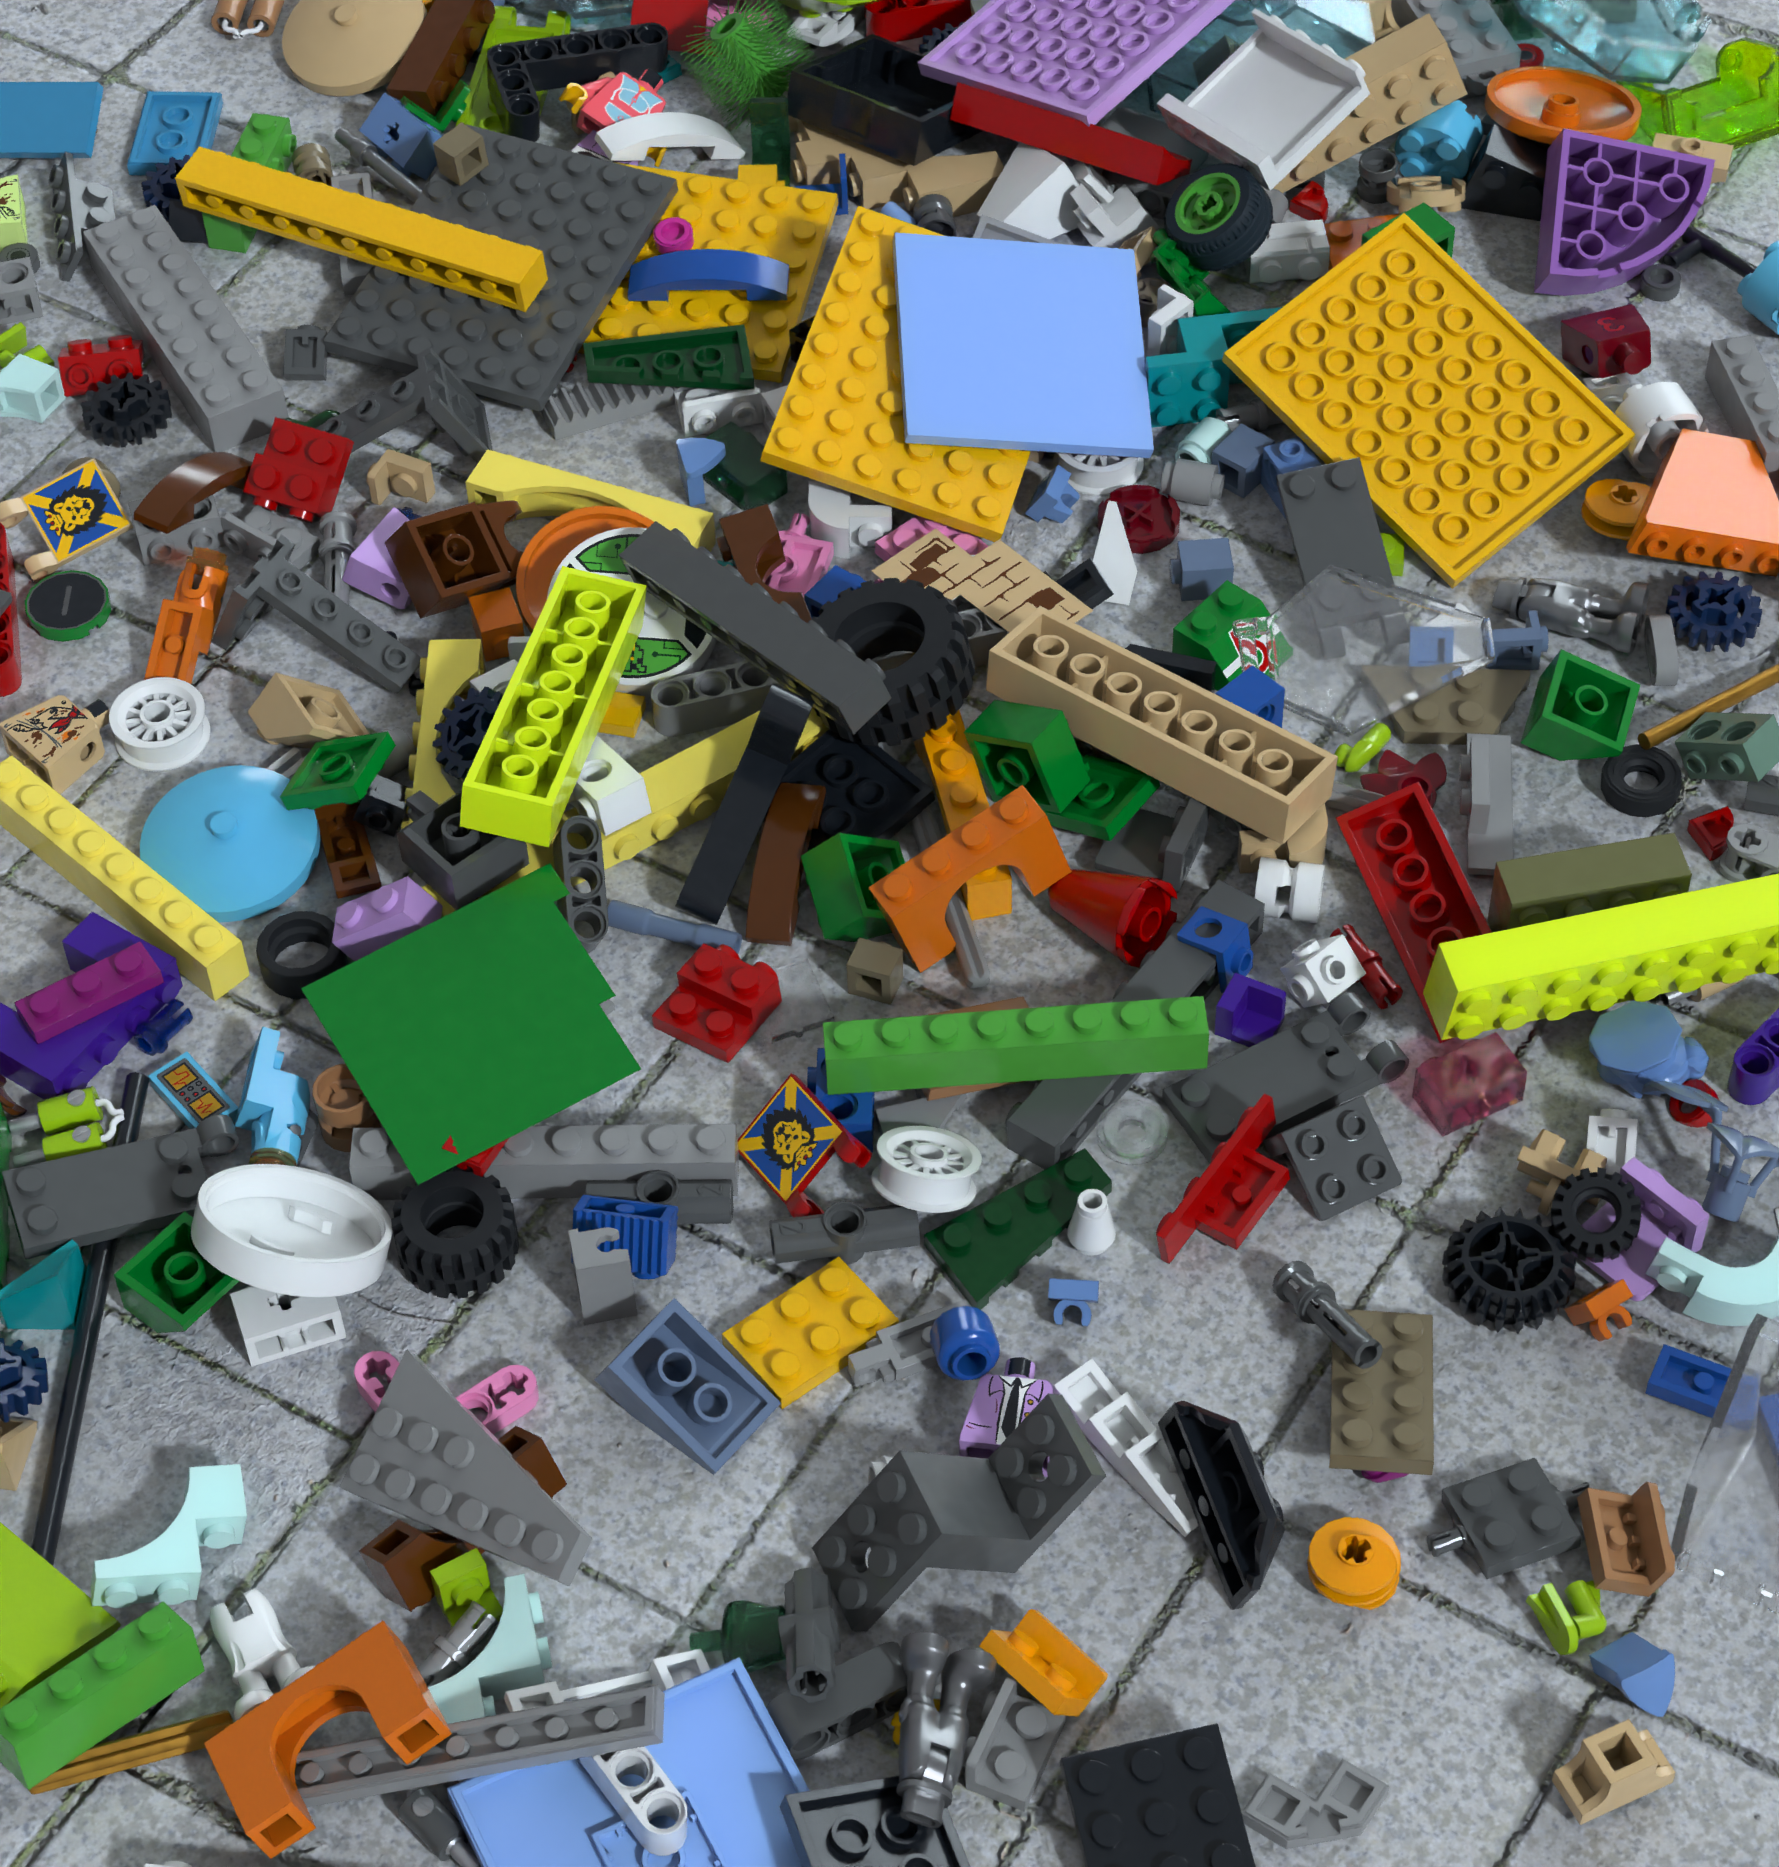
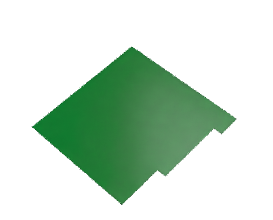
(475, 1025)

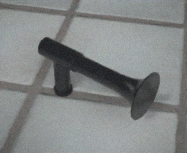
(1699, 242)

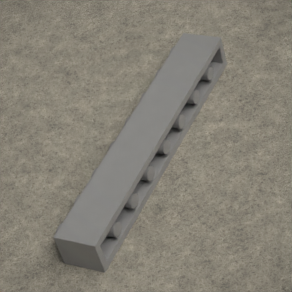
(563, 1158)

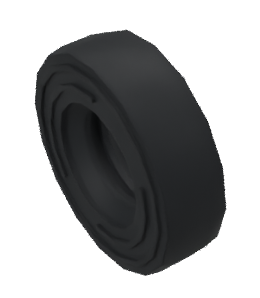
(1636, 801)

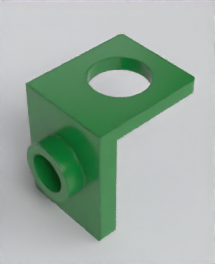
(450, 110)

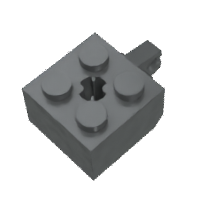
(455, 859)

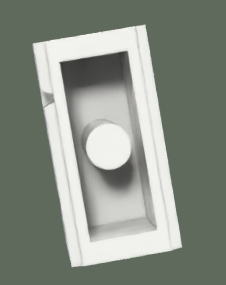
(1290, 253)

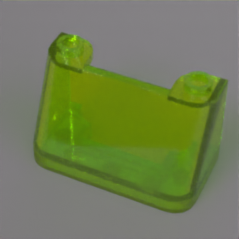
(1729, 109)

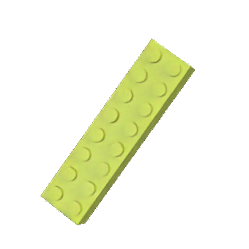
(553, 707)
(1604, 958)

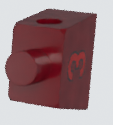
(1607, 342)

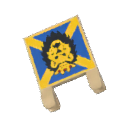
(71, 515)

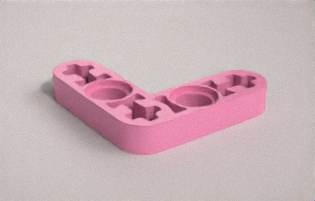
(479, 1396)

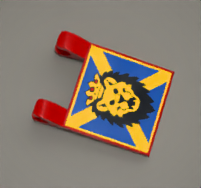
(793, 1143)

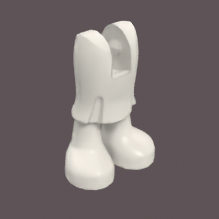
(255, 1650)

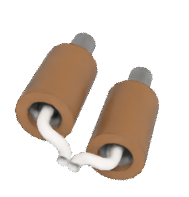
(260, 21)

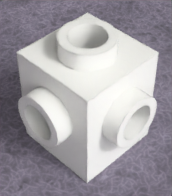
(1322, 971)

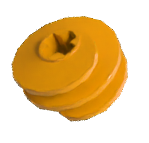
(1614, 506)
(1354, 1563)

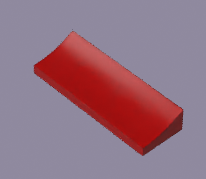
(1067, 136)
(1412, 879)

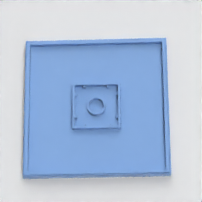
(1021, 346)
(715, 1752)

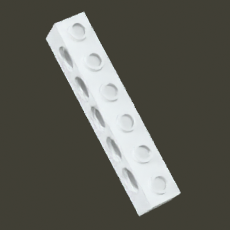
(607, 786)

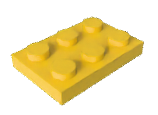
(808, 1331)

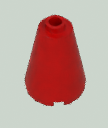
(1116, 910)

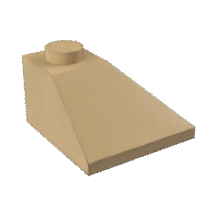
(303, 713)

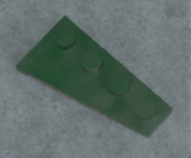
(679, 359)
(1004, 1233)

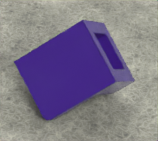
(1249, 1011)

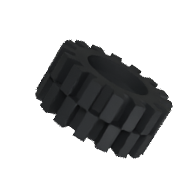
(1603, 1186)

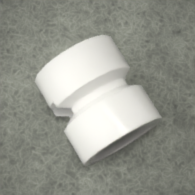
(1305, 893)

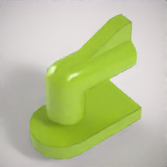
(15, 340)
(1554, 1618)

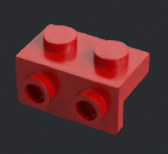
(86, 364)

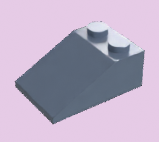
(688, 1388)

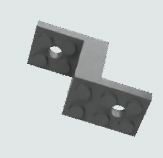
(958, 1512)

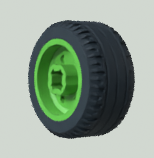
(1219, 216)

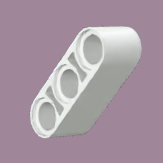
(642, 1802)

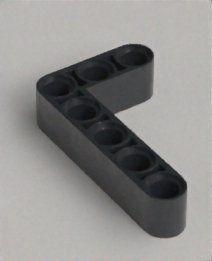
(553, 62)
(745, 804)

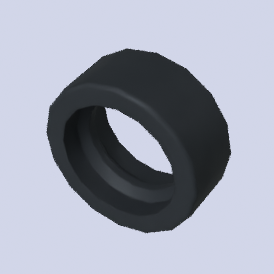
(290, 930)

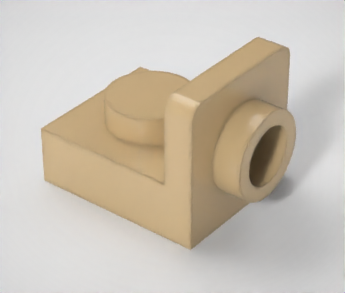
(402, 475)

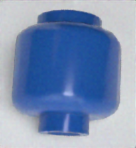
(964, 1343)

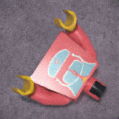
(615, 100)

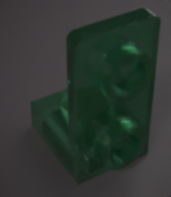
(771, 134)

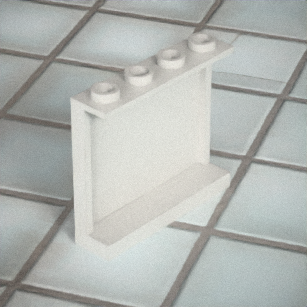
(1269, 101)

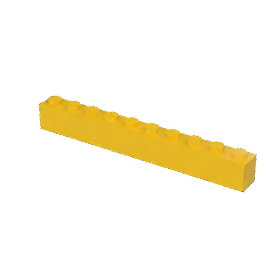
(363, 228)

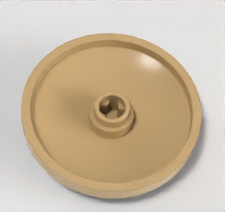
(349, 43)

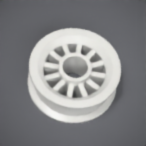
(1099, 473)
(159, 724)
(926, 1169)

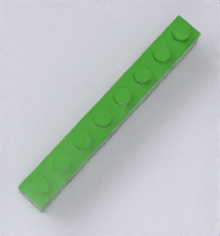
(1016, 1045)

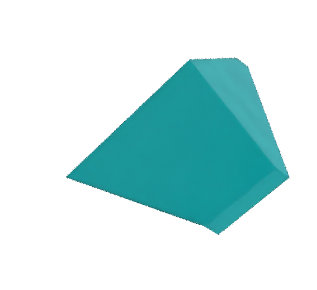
(47, 1293)

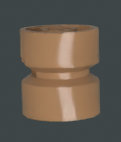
(341, 1107)

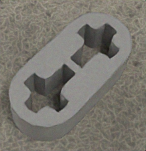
(1661, 650)

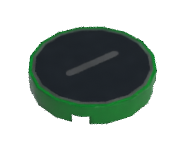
(67, 605)

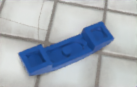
(708, 270)

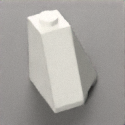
(1034, 193)

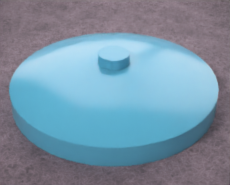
(231, 841)

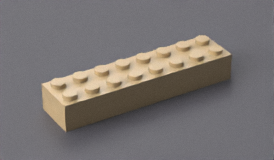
(1163, 724)

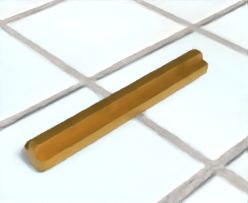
(137, 1750)

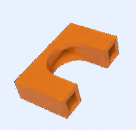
(919, 891)
(261, 1748)

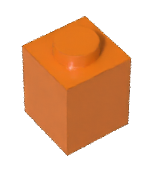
(494, 621)

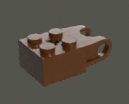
(455, 555)

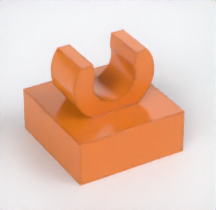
(1599, 1305)

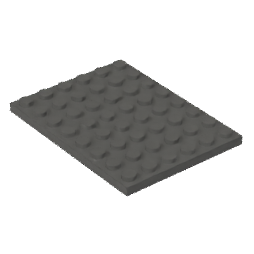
(572, 207)

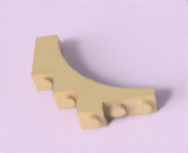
(882, 179)

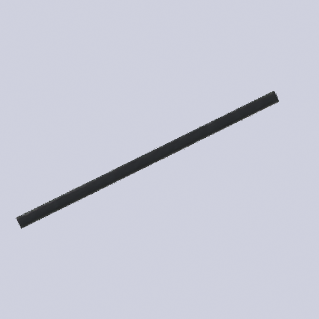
(83, 1352)

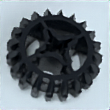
(1497, 1288)

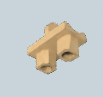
(1542, 1164)

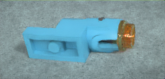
(275, 1106)

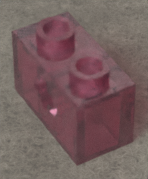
(1469, 1083)

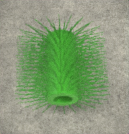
(747, 57)

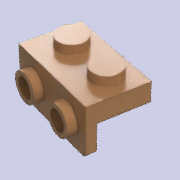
(1627, 1539)

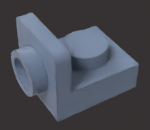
(1520, 646)

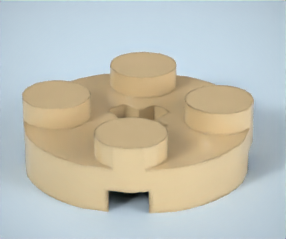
(1426, 189)

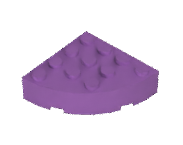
(1612, 210)

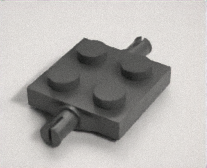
(1509, 1518)

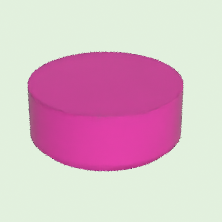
(673, 235)

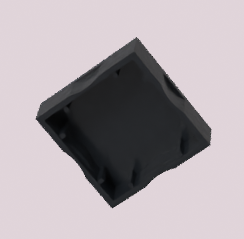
(878, 100)

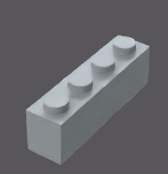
(1746, 396)

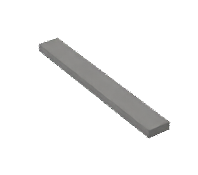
(486, 1747)

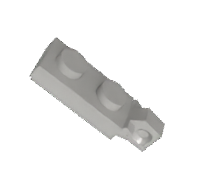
(897, 1350)

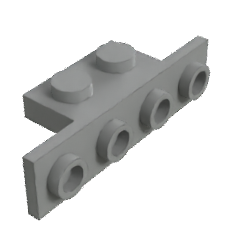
(1487, 801)

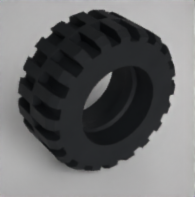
(910, 619)

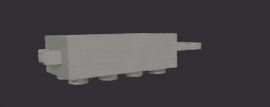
(1473, 34)

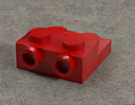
(299, 470)
(718, 1001)

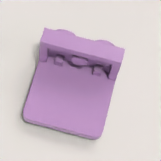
(1663, 1215)

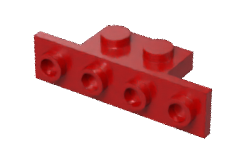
(1231, 1190)

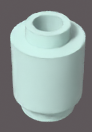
(1202, 440)

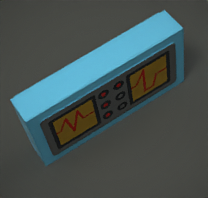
(191, 1091)

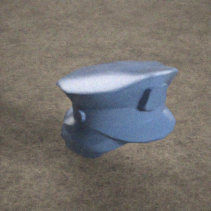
(1644, 1045)

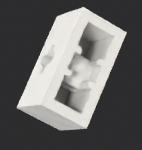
(284, 1324)

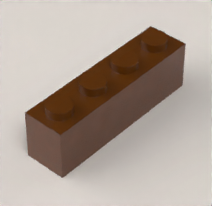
(441, 52)

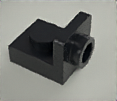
(382, 806)

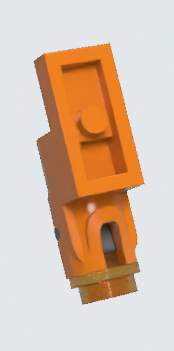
(189, 619)

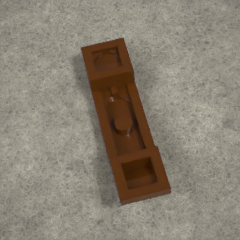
(174, 497)
(347, 850)
(779, 865)

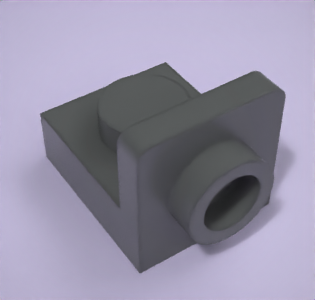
(305, 353)

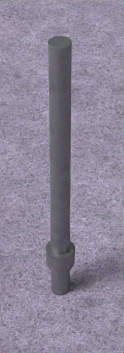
(366, 155)

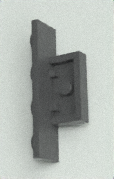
(77, 208)

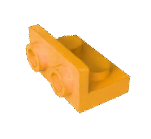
(1047, 1664)

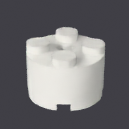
(1656, 417)

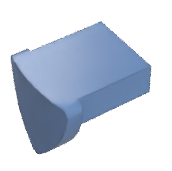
(696, 458)
(1639, 1671)

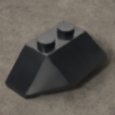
(1226, 1495)

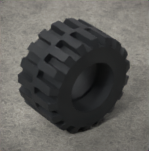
(459, 1262)

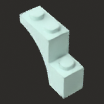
(29, 389)
(171, 1565)
(507, 1663)

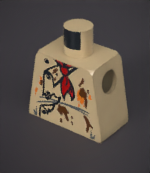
(57, 739)

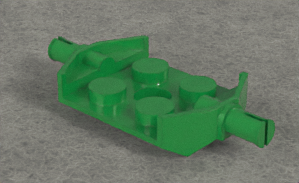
(1183, 277)

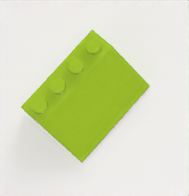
(41, 1619)

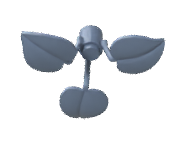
(1729, 1186)

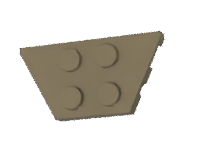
(1466, 706)

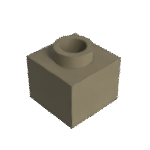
(460, 154)
(875, 970)

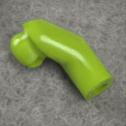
(1364, 750)

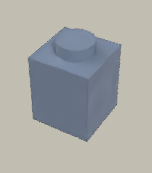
(1241, 459)
(1201, 567)

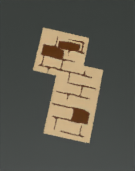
(993, 580)

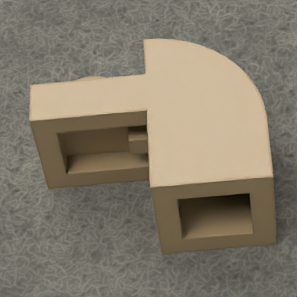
(1305, 845)

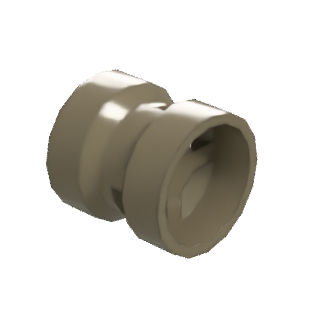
(312, 163)

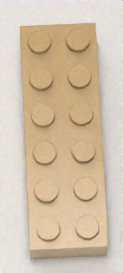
(1406, 79)

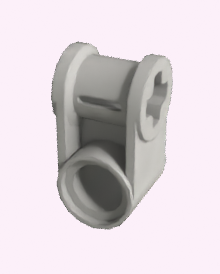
(1757, 861)

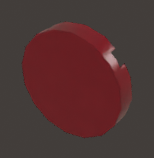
(1147, 517)

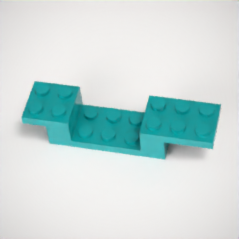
(1195, 379)

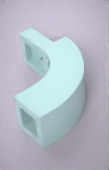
(1717, 1291)

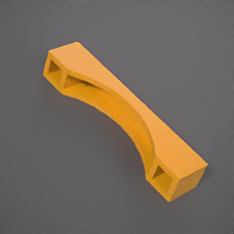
(960, 799)

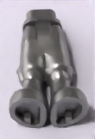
(1577, 609)
(930, 1739)

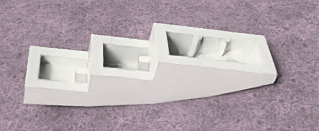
(1128, 1442)

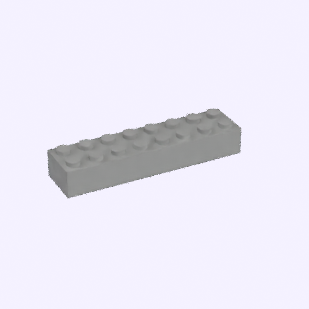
(186, 328)

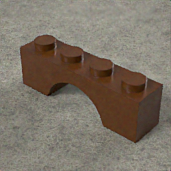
(756, 551)
(405, 1555)

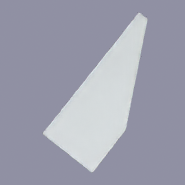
(1115, 557)

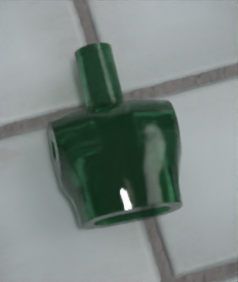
(746, 1632)

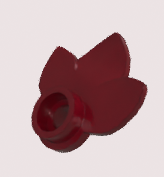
(1397, 773)

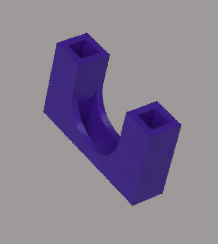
(81, 1052)

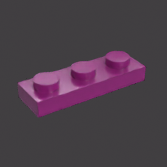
(89, 992)

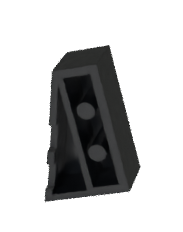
(1507, 176)

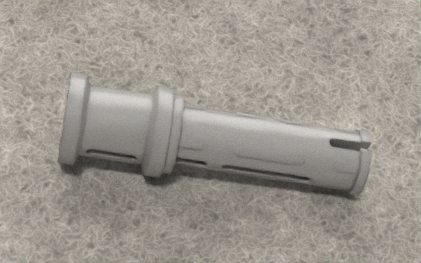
(336, 550)

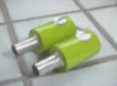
(62, 1114)

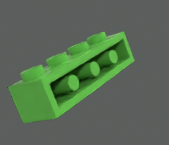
(268, 143)
(97, 1694)

